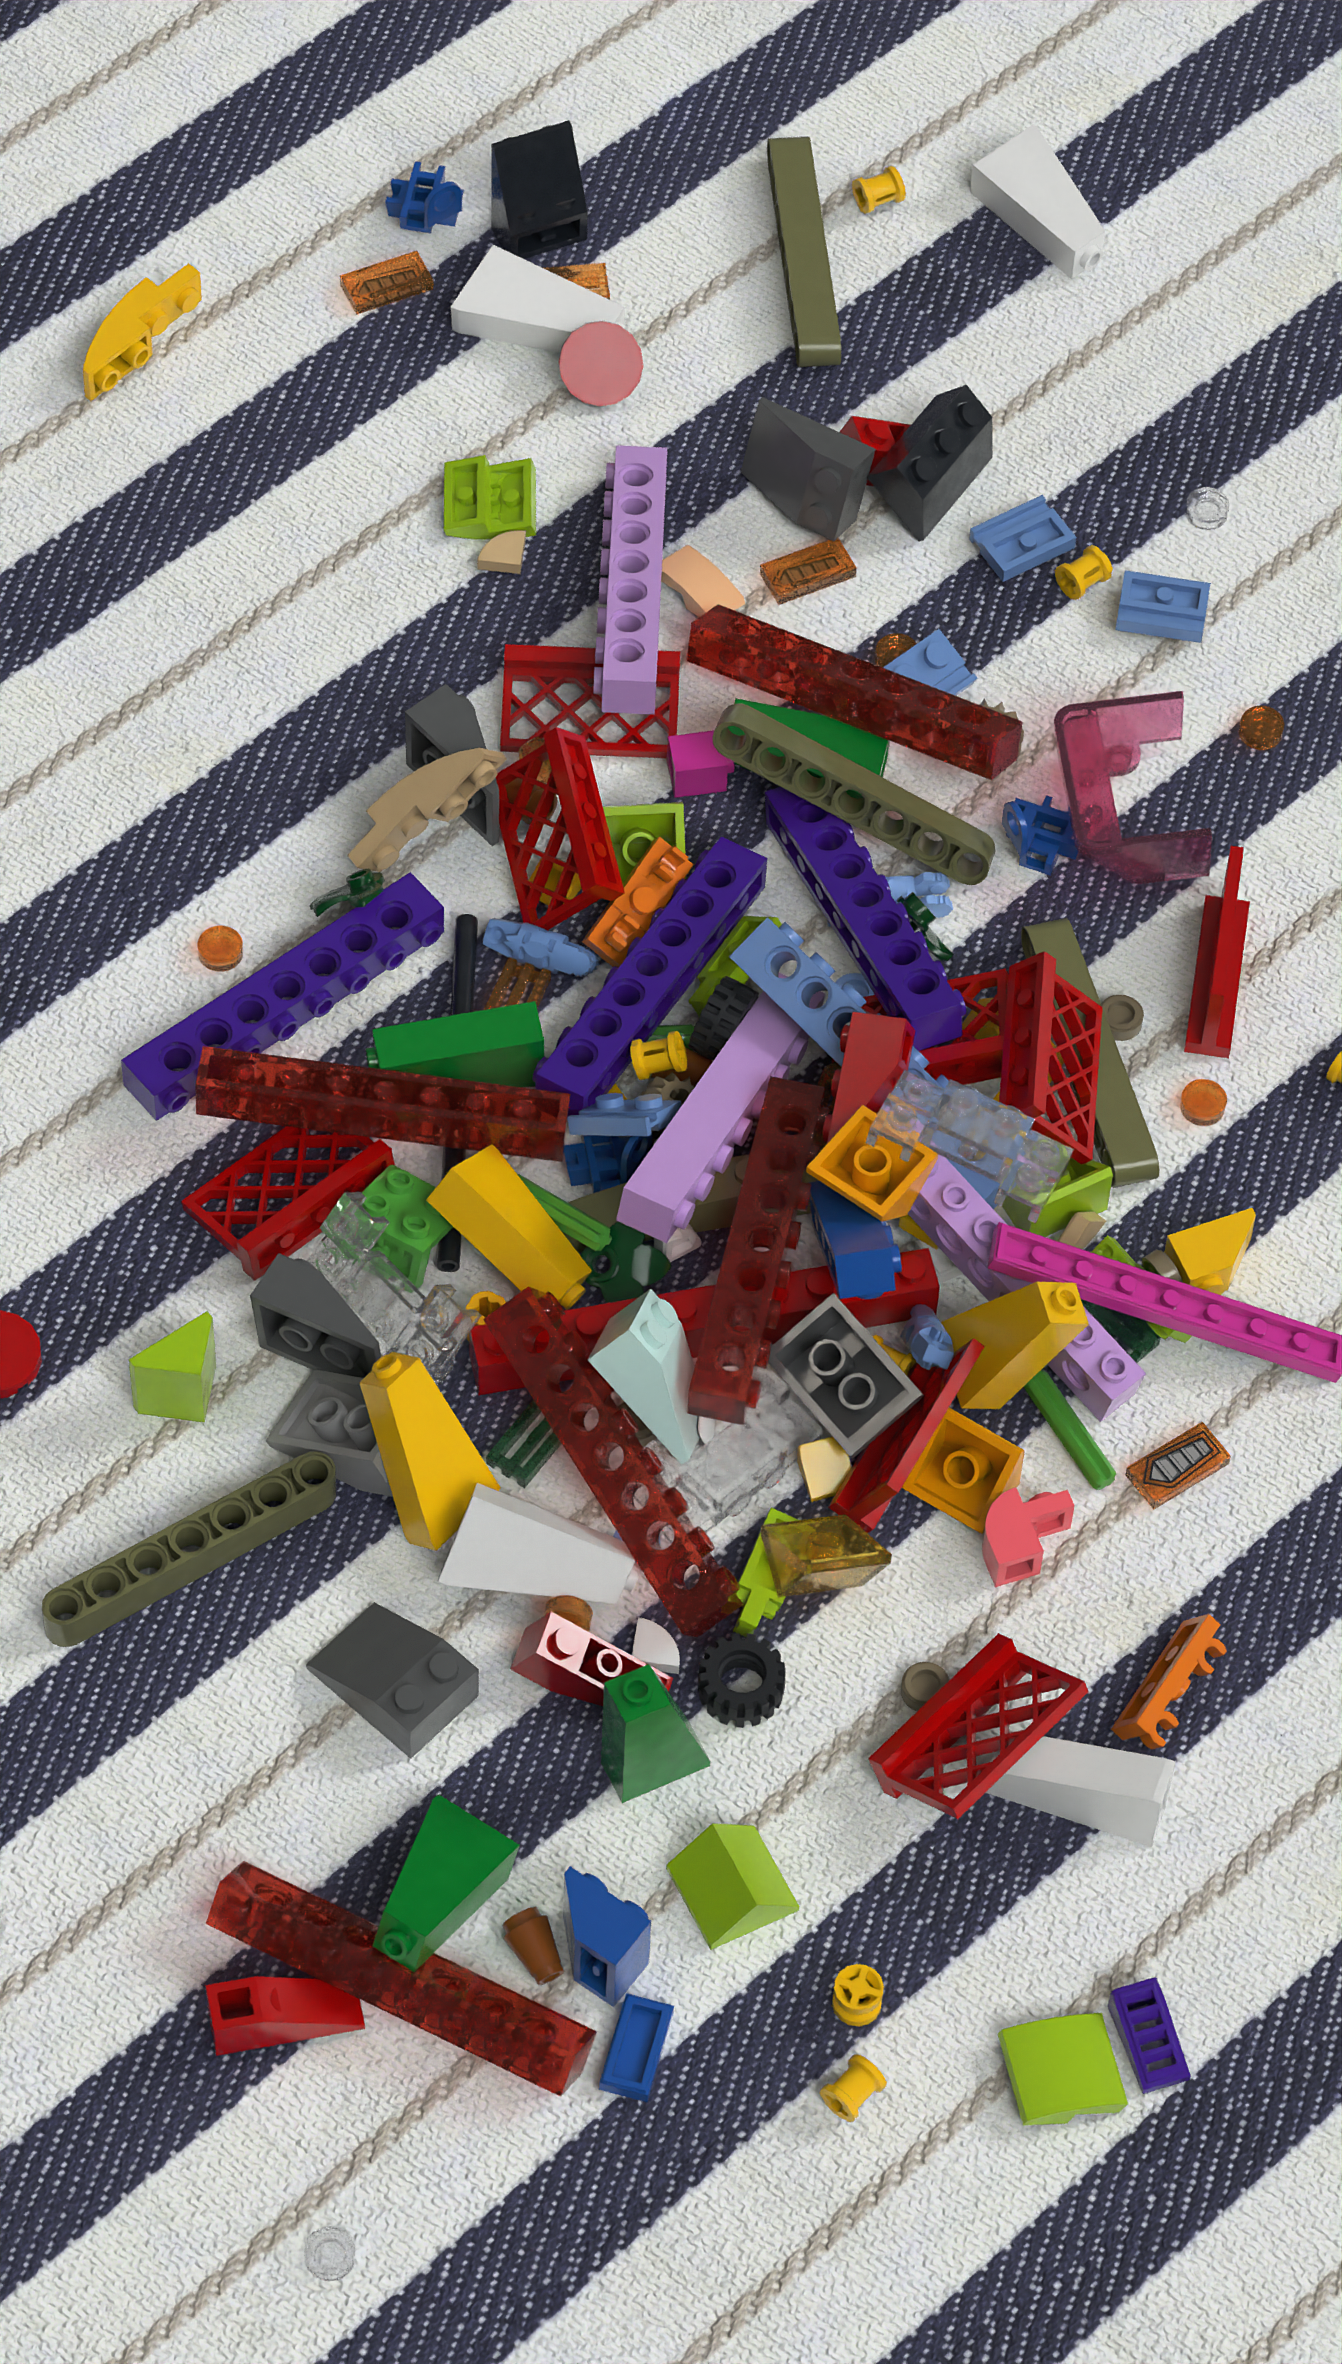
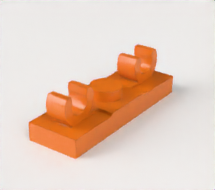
(645, 891)
(1169, 1681)

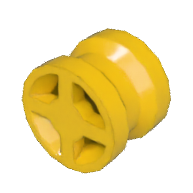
(859, 1982)

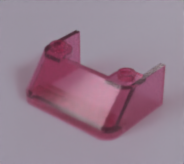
(1103, 742)

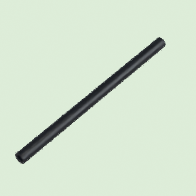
(461, 1002)

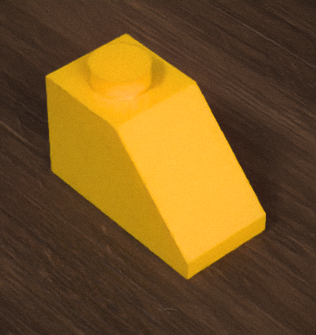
(1211, 1251)

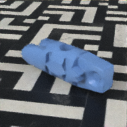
(539, 947)
(927, 1338)

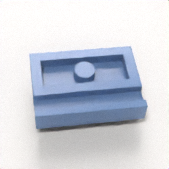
(1022, 538)
(1163, 606)
(934, 664)
(624, 1117)

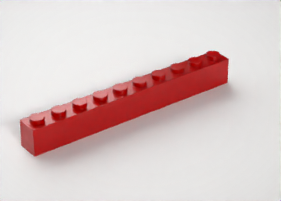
(803, 1294)

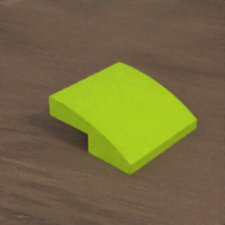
(489, 498)
(1062, 2069)

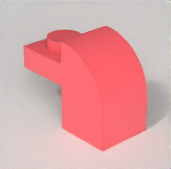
(1013, 1531)

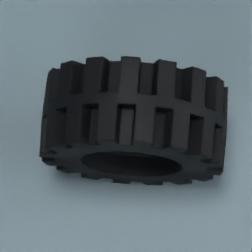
(721, 1016)
(738, 1705)

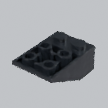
(537, 192)

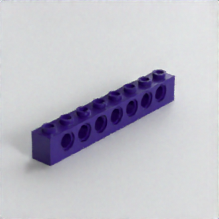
(866, 917)
(295, 974)
(653, 974)

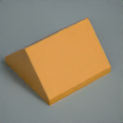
(869, 1174)
(965, 1469)

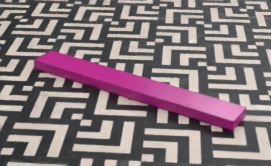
(1168, 1302)

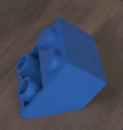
(604, 1937)

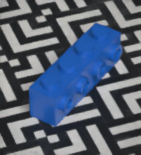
(854, 1245)

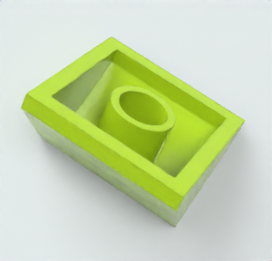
(637, 825)
(1079, 1190)
(176, 1373)
(730, 1883)

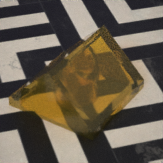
(821, 1555)

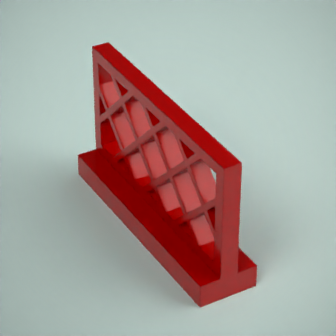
(576, 666)
(579, 817)
(1218, 966)
(1030, 1054)
(967, 1058)
(311, 1204)
(893, 1454)
(959, 1711)

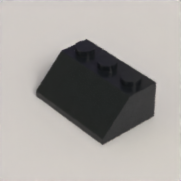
(935, 460)

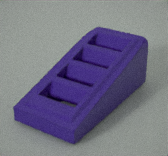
(1137, 1995)

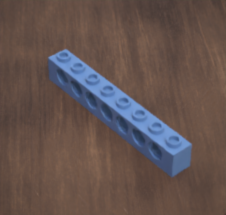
(761, 959)

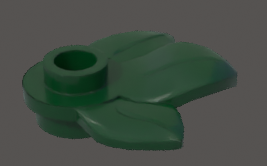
(359, 891)
(920, 918)
(631, 1265)

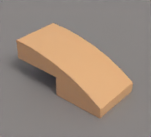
(699, 582)

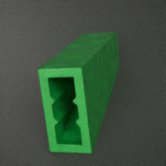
(851, 742)
(476, 1046)
(646, 1735)
(443, 1883)

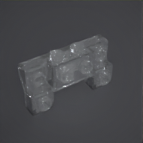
(975, 1134)
(384, 1296)
(738, 1459)

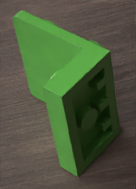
(413, 1222)

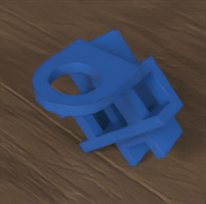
(424, 207)
(1036, 838)
(605, 1164)

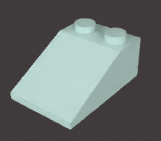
(651, 1369)

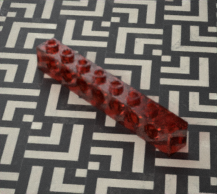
(854, 691)
(381, 1103)
(515, 1330)
(726, 1393)
(435, 1998)

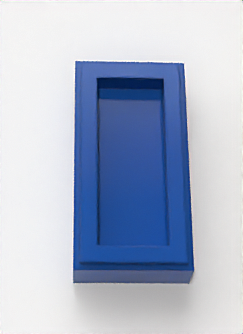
(636, 2047)

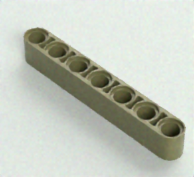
(803, 252)
(843, 775)
(1119, 1124)
(180, 1568)

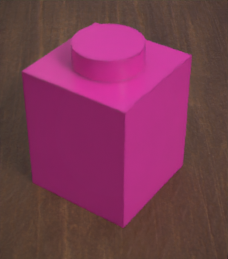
(696, 765)

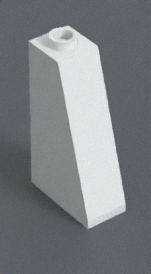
(1039, 201)
(526, 304)
(535, 1552)
(1090, 1786)

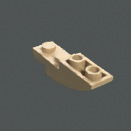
(430, 792)

